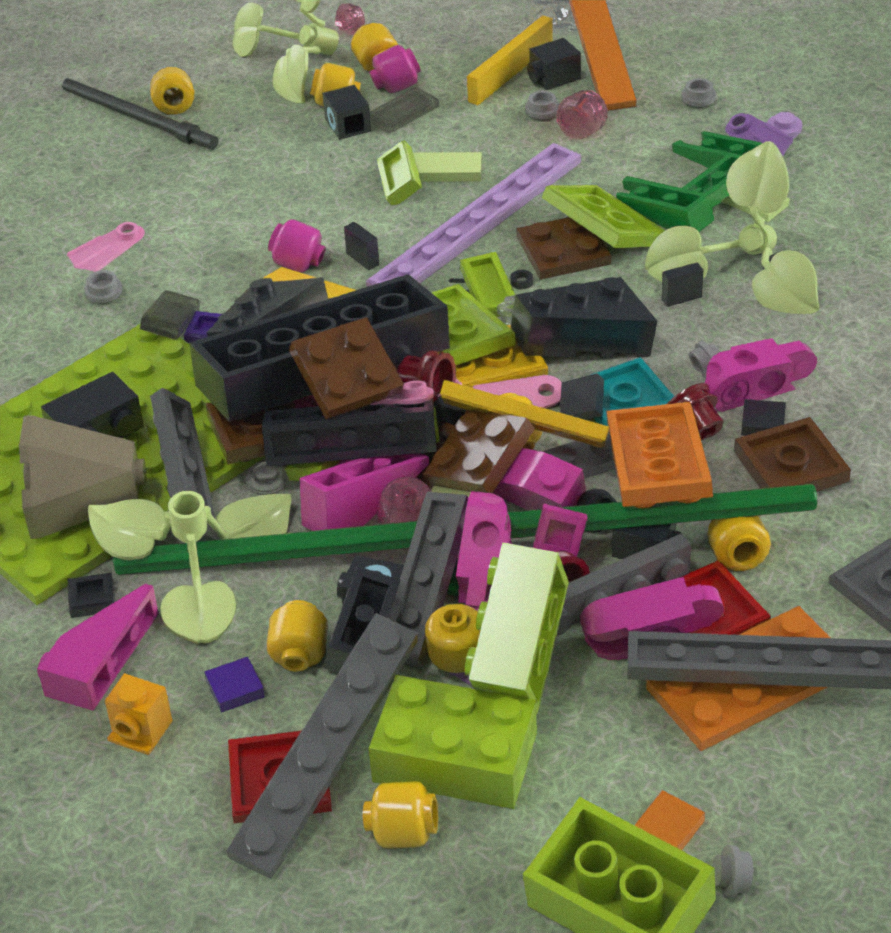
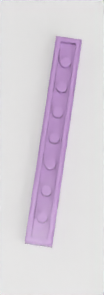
(480, 216)

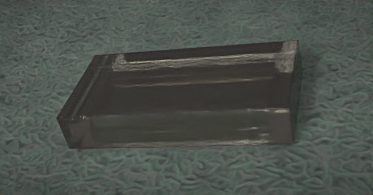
(403, 110)
(169, 314)

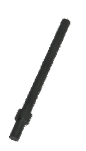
(183, 130)

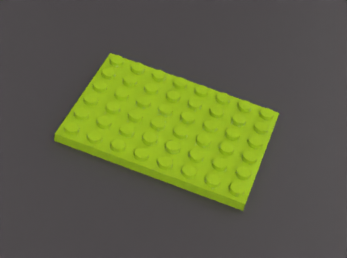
(145, 365)

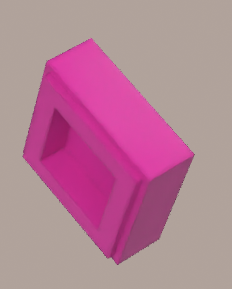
(559, 529)

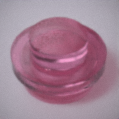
(349, 18)

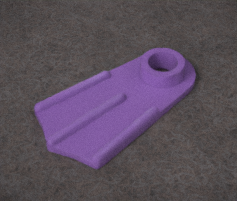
(758, 131)

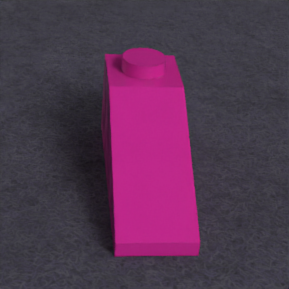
(541, 479)
(351, 491)
(95, 651)

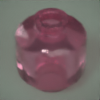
(582, 114)
(401, 500)

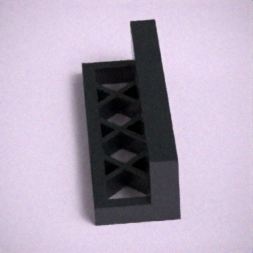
(365, 432)

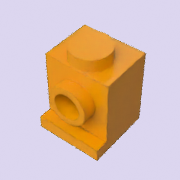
(138, 713)

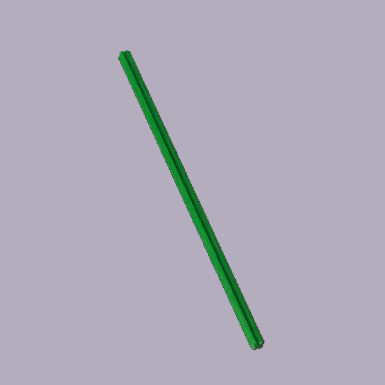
(523, 524)

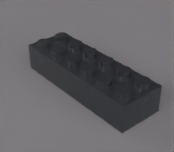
(255, 371)

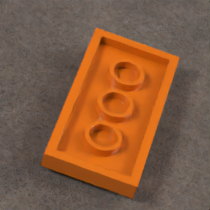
(658, 455)
(720, 710)

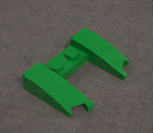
(695, 201)

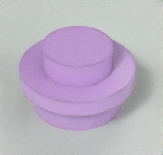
(786, 123)

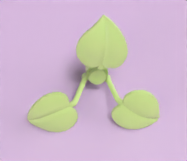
(291, 69)
(762, 183)
(132, 526)

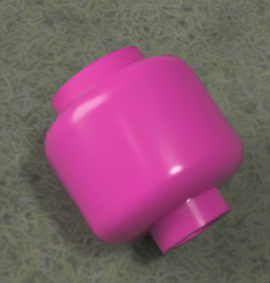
(395, 69)
(296, 246)

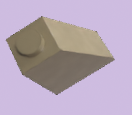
(71, 470)

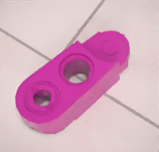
(757, 371)
(483, 532)
(653, 608)

